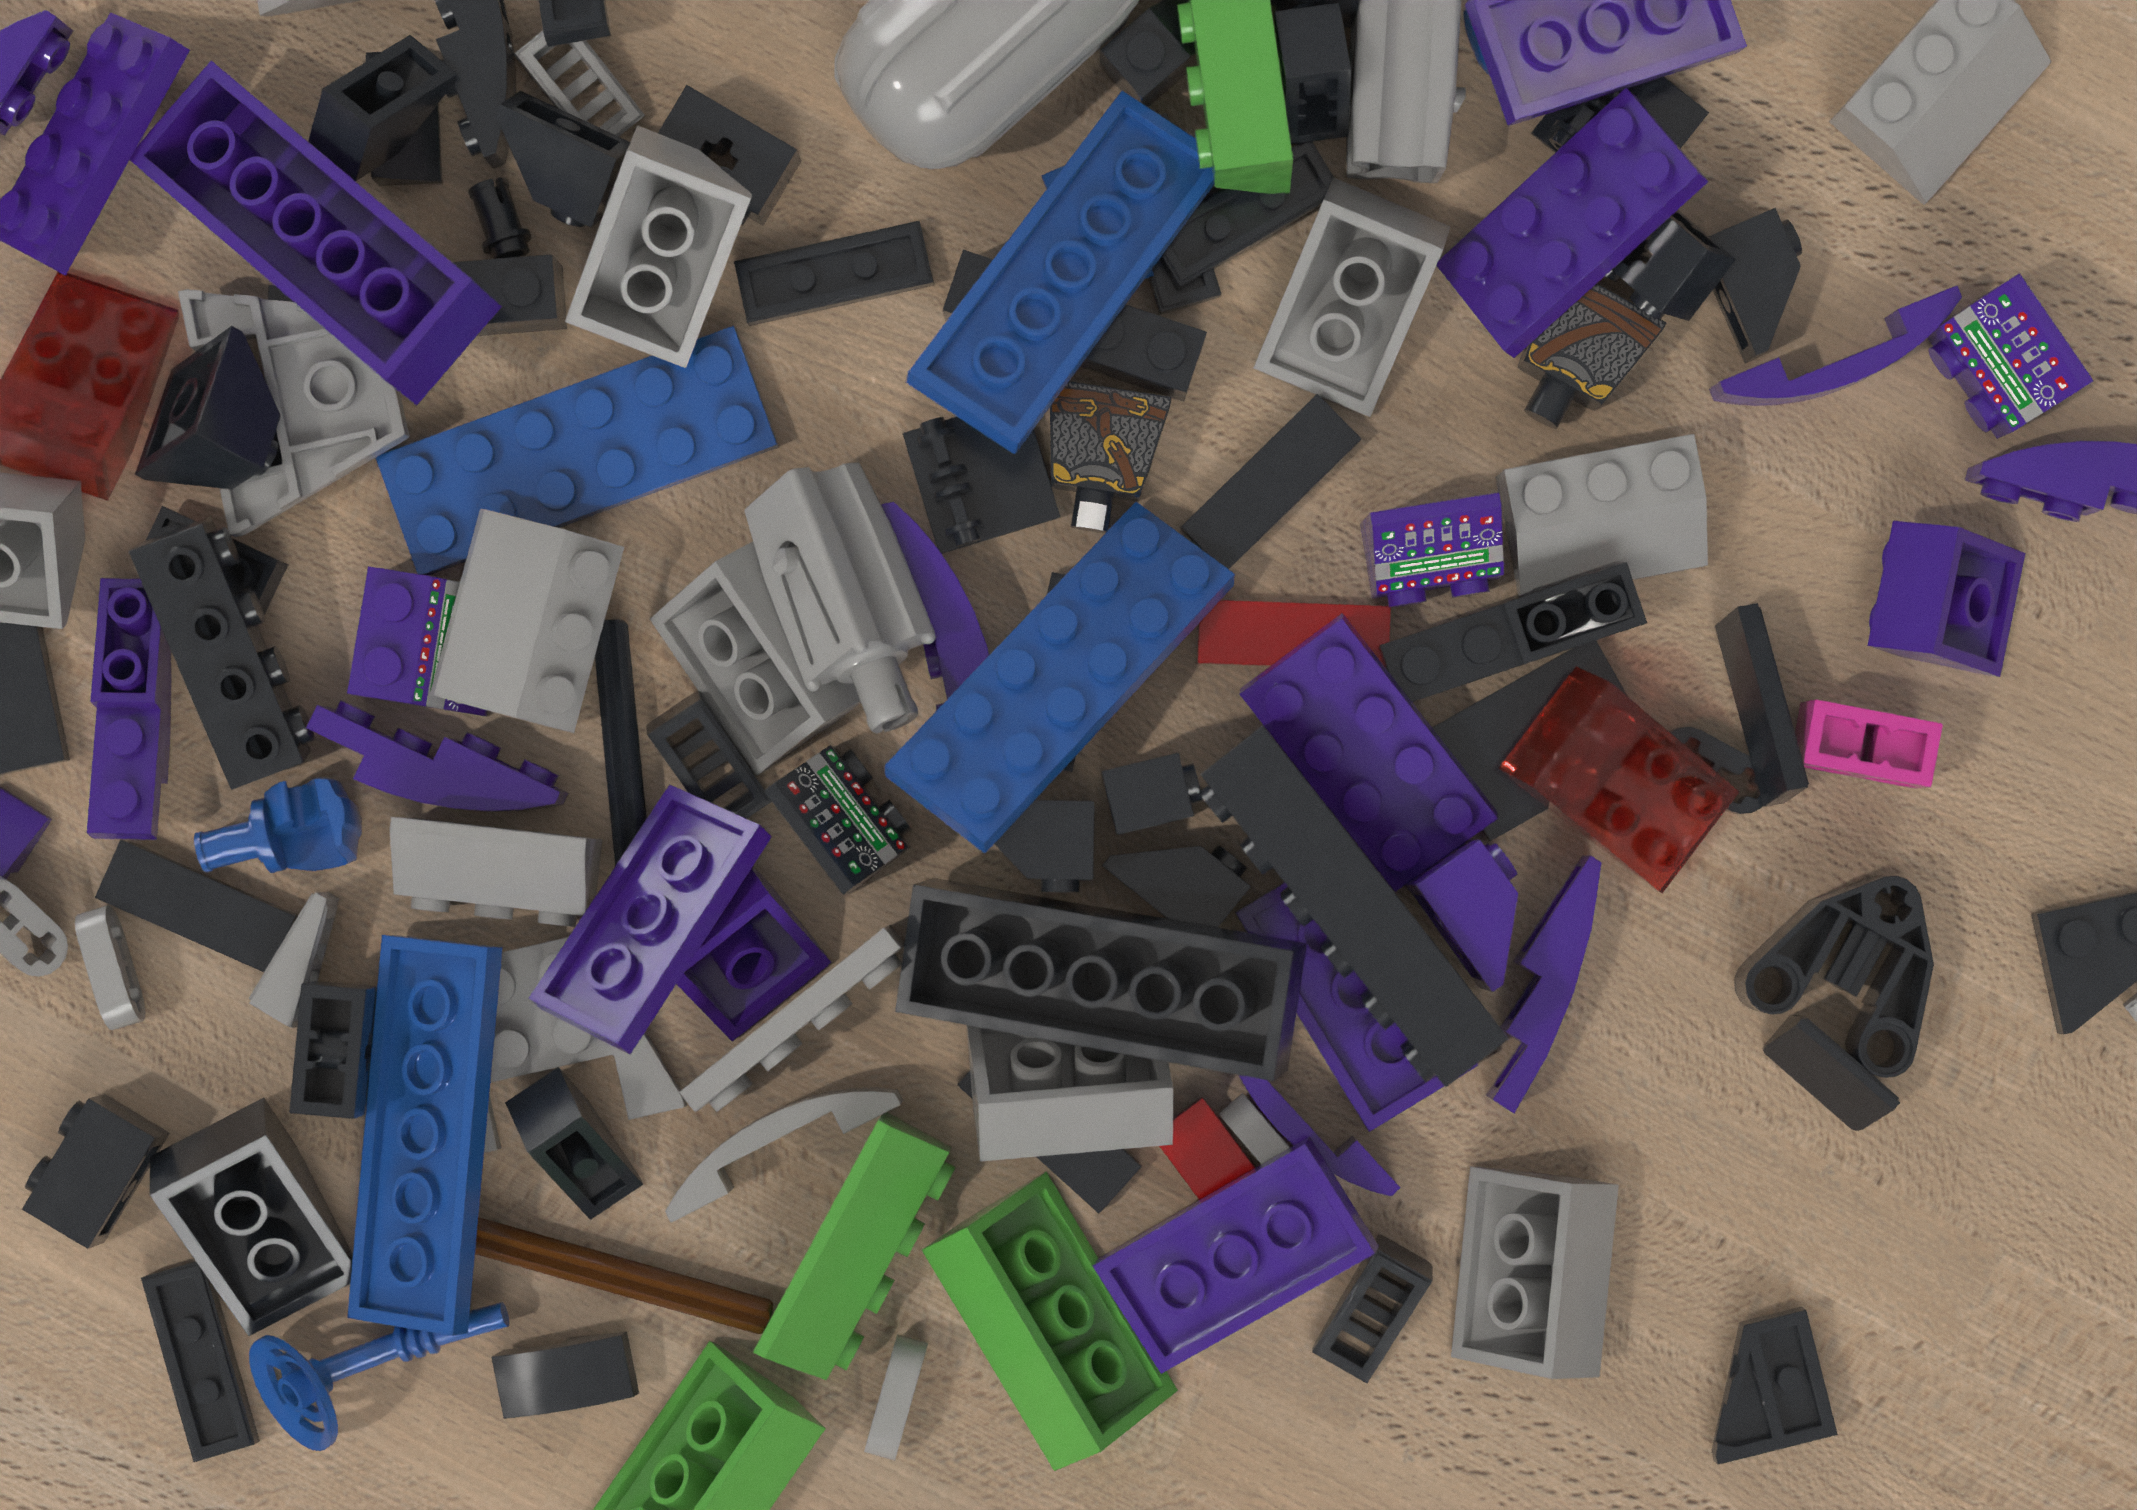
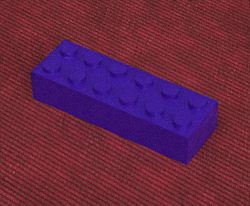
(315, 233)

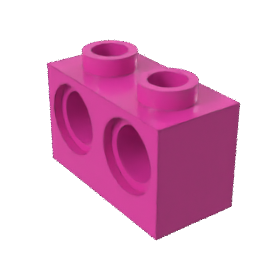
(1867, 743)

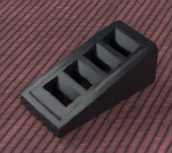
(680, 715)
(1401, 1263)

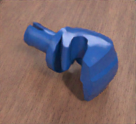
(289, 828)

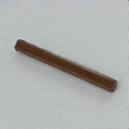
(622, 1276)

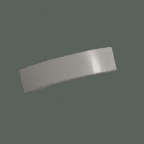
(849, 1106)

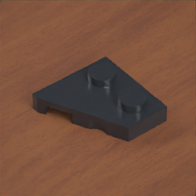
(2087, 956)
(1772, 1389)

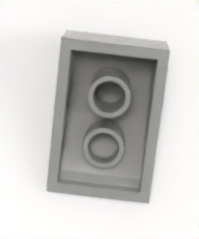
(1352, 297)

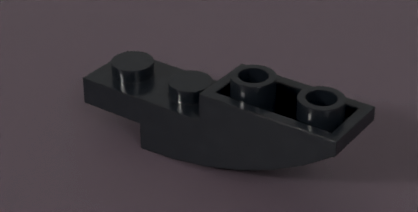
(484, 68)
(1514, 633)

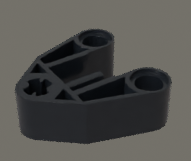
(1900, 987)

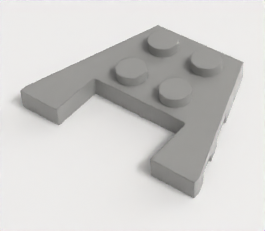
(328, 401)
(536, 1041)

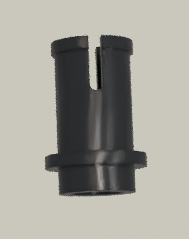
(499, 220)

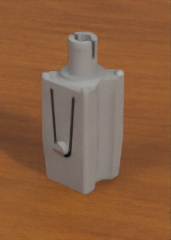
(1403, 88)
(841, 586)

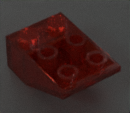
(82, 383)
(1619, 778)

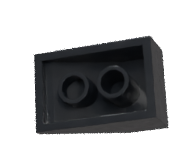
(252, 1216)

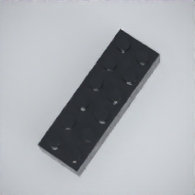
(1354, 907)
(1101, 978)

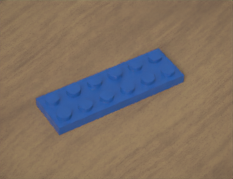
(1064, 274)
(579, 449)
(1059, 677)
(424, 1134)

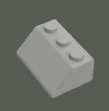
(1943, 90)
(659, 248)
(1606, 510)
(39, 548)
(527, 620)
(742, 662)
(494, 869)
(1064, 1097)
(1535, 1272)

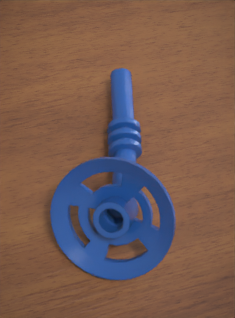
(312, 1380)

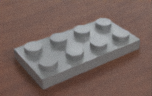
(777, 1036)

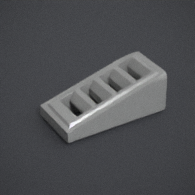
(537, 47)
(296, 960)

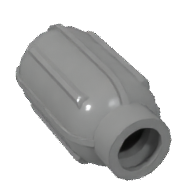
(960, 73)

